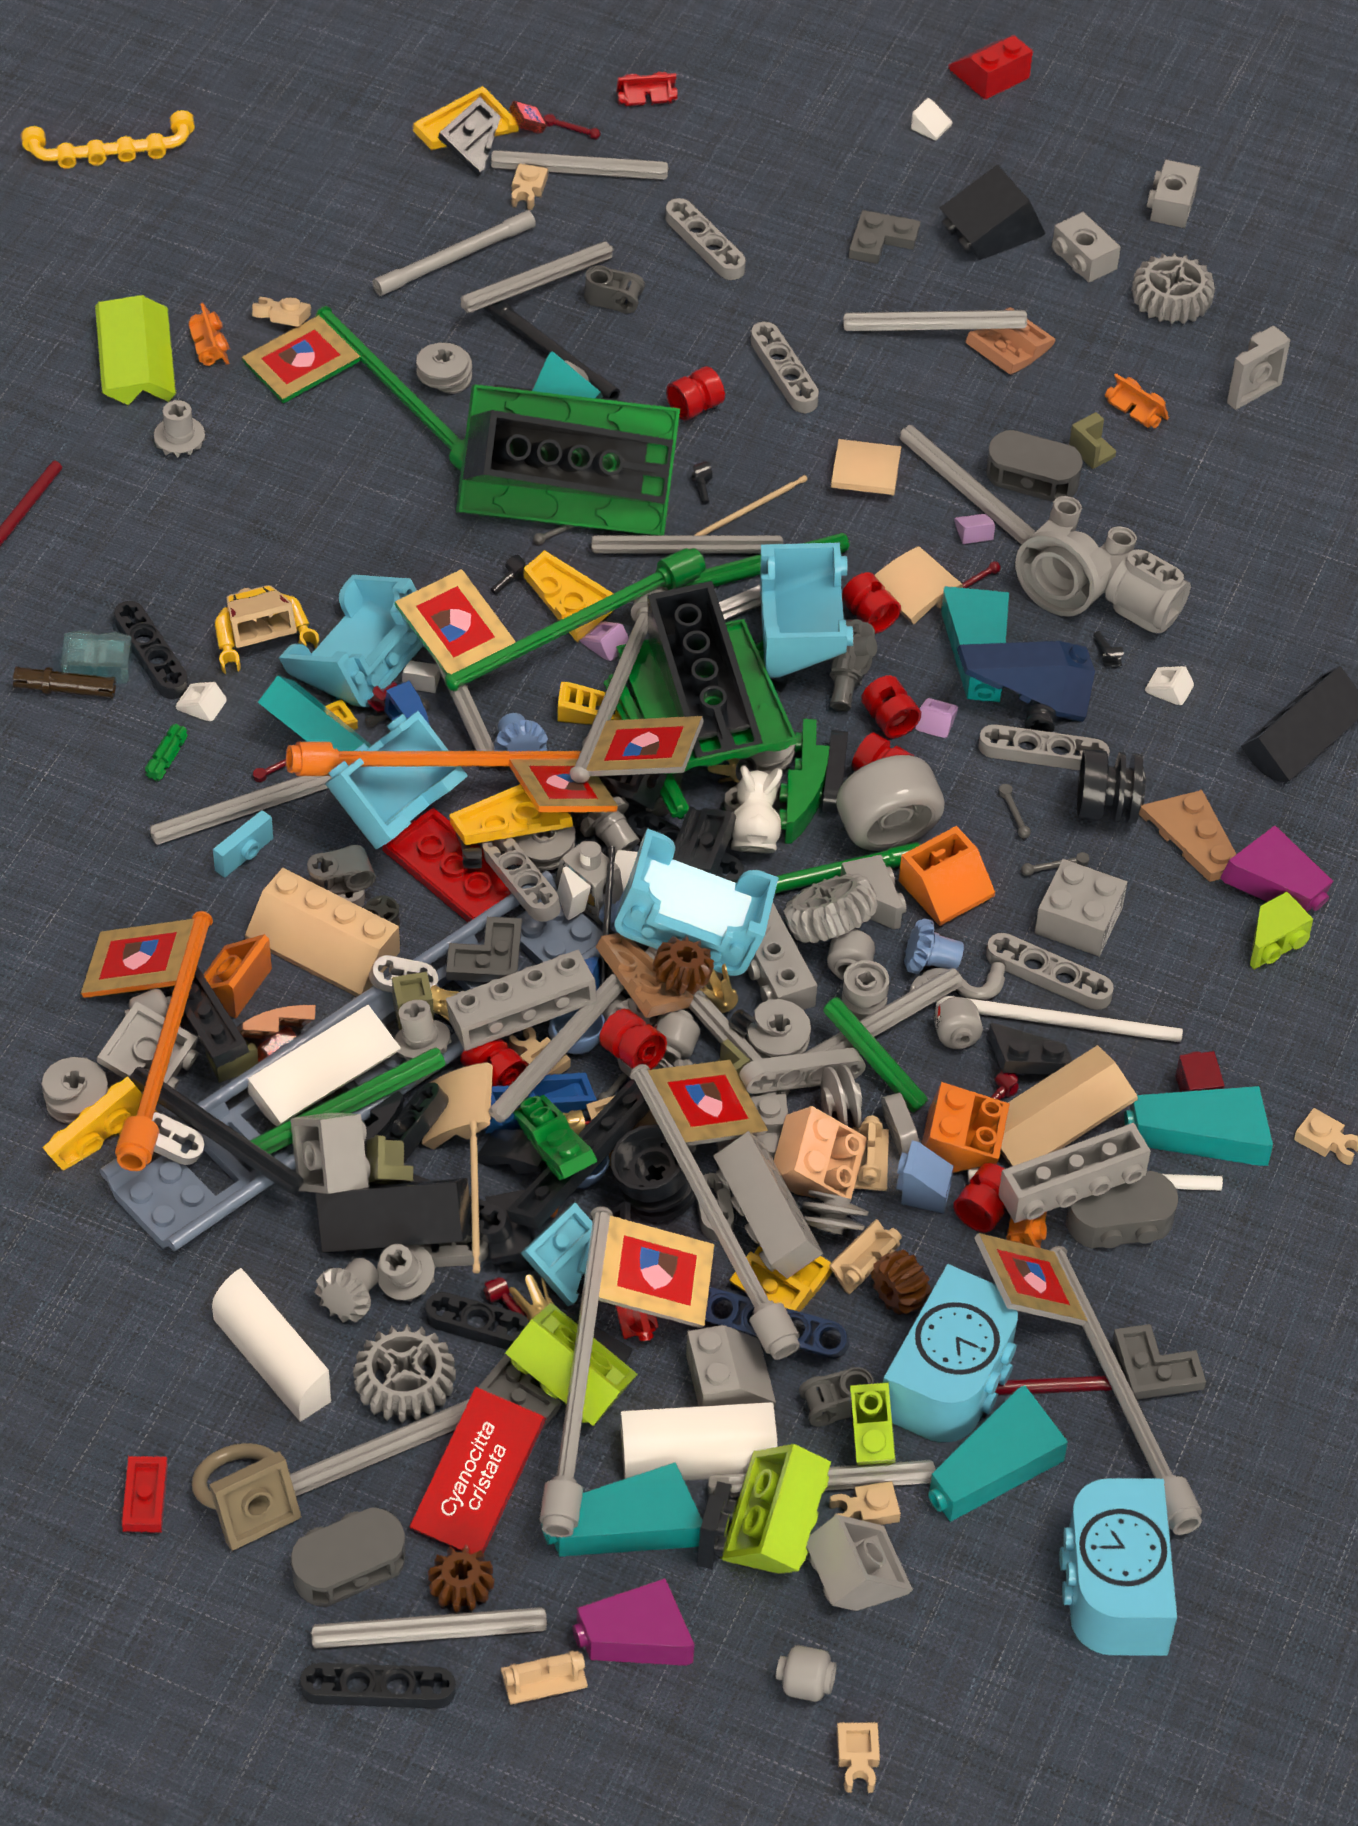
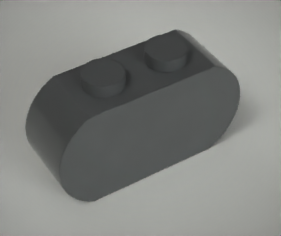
(1033, 465)
(1125, 1213)
(348, 1556)

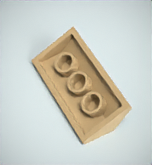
(1065, 1106)

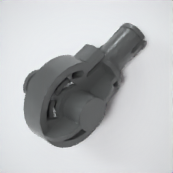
(850, 667)

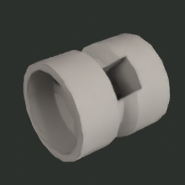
(865, 988)

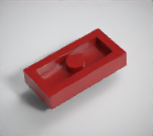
(144, 1494)

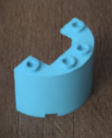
(390, 797)

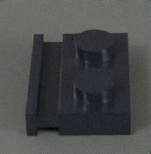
(704, 838)

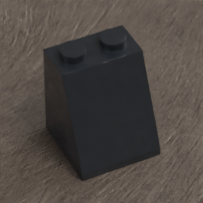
(991, 216)

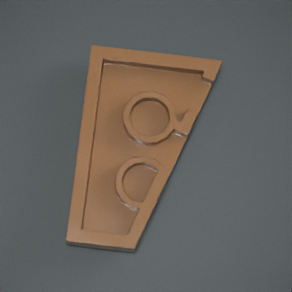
(1194, 829)
(636, 974)

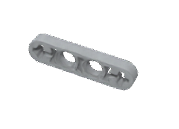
(710, 236)
(790, 365)
(1044, 744)
(523, 875)
(1052, 966)
(797, 1070)

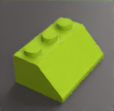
(547, 1354)
(777, 1509)

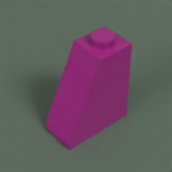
(1275, 867)
(635, 1628)

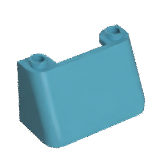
(802, 606)
(364, 647)
(680, 900)

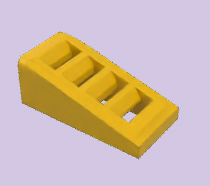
(571, 700)

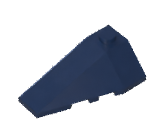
(1044, 671)

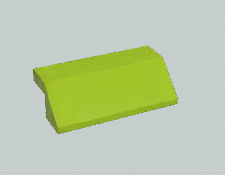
(134, 348)

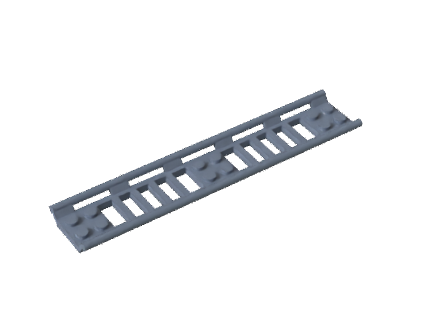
(179, 1206)

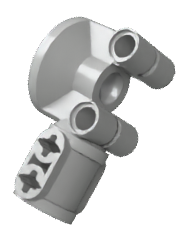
(1069, 572)

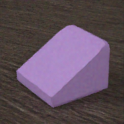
(975, 528)
(605, 638)
(936, 717)

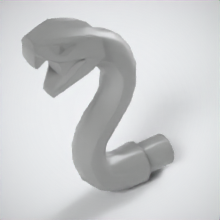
(992, 987)

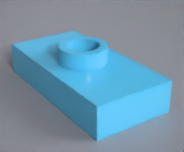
(243, 844)

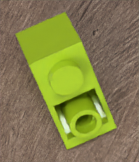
(1279, 928)
(872, 1424)

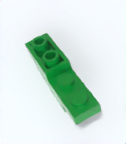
(804, 783)
(552, 1137)

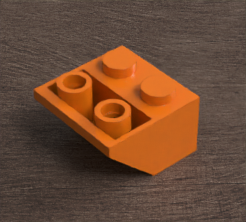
(946, 876)
(965, 1127)

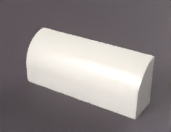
(321, 1066)
(271, 1345)
(699, 1439)

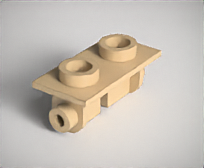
(874, 1162)
(858, 1258)
(544, 1677)

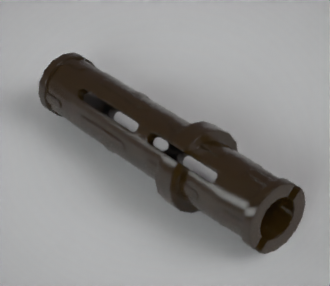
(51, 680)

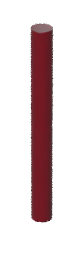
(29, 500)
(1056, 1385)

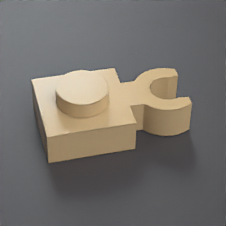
(527, 183)
(287, 311)
(532, 1047)
(1325, 1134)
(870, 1503)
(859, 1751)

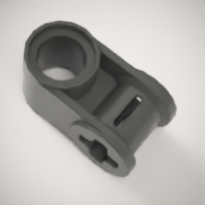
(610, 289)
(342, 870)
(832, 1395)

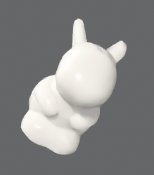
(756, 820)

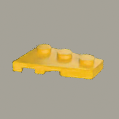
(429, 127)
(564, 589)
(504, 817)
(94, 1125)

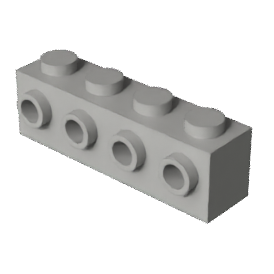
(781, 967)
(521, 1000)
(1074, 1173)
(767, 1205)

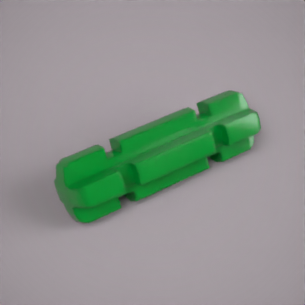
(166, 752)

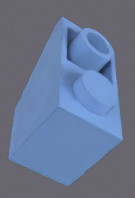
(924, 1178)

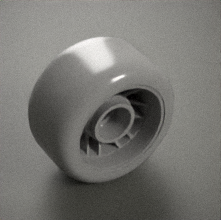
(890, 802)

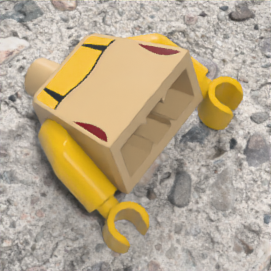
(258, 617)

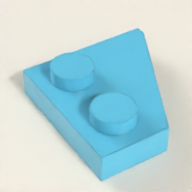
(562, 1252)

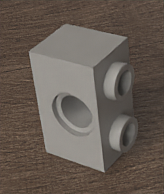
(1173, 193)
(1085, 247)

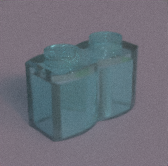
(97, 654)

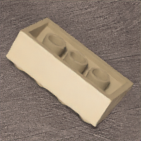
(322, 932)

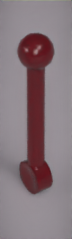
(550, 120)
(994, 567)
(260, 774)

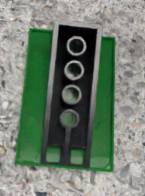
(568, 460)
(707, 670)

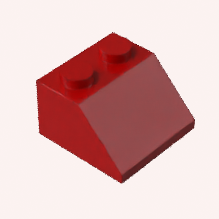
(994, 66)

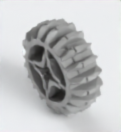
(1173, 288)
(830, 908)
(406, 1386)

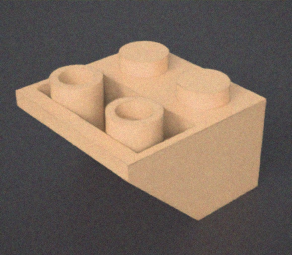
(818, 1154)

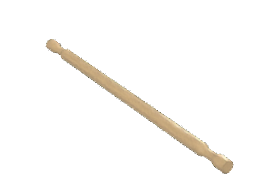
(750, 507)
(474, 1197)

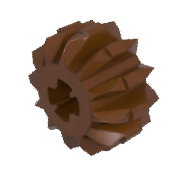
(683, 965)
(901, 1282)
(466, 1592)

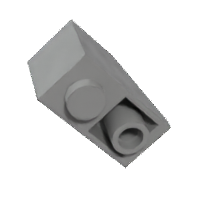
(890, 903)

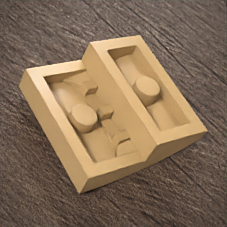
(866, 467)
(916, 582)
(469, 1100)

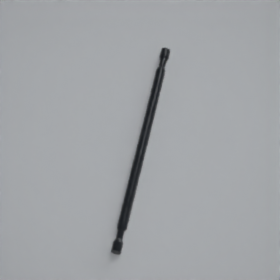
(607, 910)

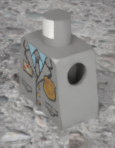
(591, 866)

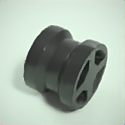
(384, 907)

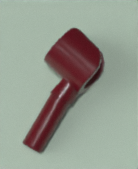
(379, 697)
(1007, 1085)
(498, 1290)

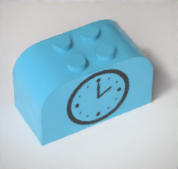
(953, 1358)
(1120, 1568)

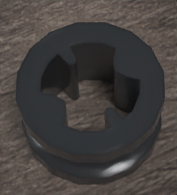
(1040, 718)

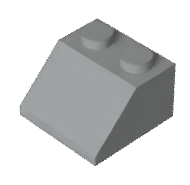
(727, 1367)
(856, 1563)

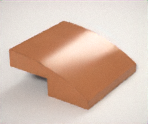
(1011, 347)
(268, 1022)

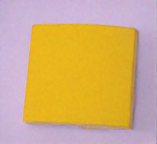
(795, 1290)

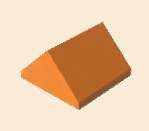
(239, 972)

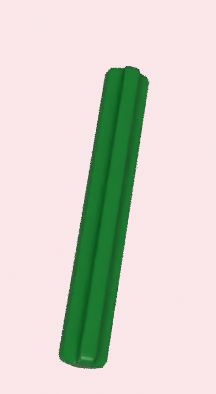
(875, 1054)

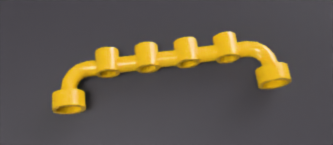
(66, 154)

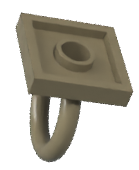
(251, 1499)

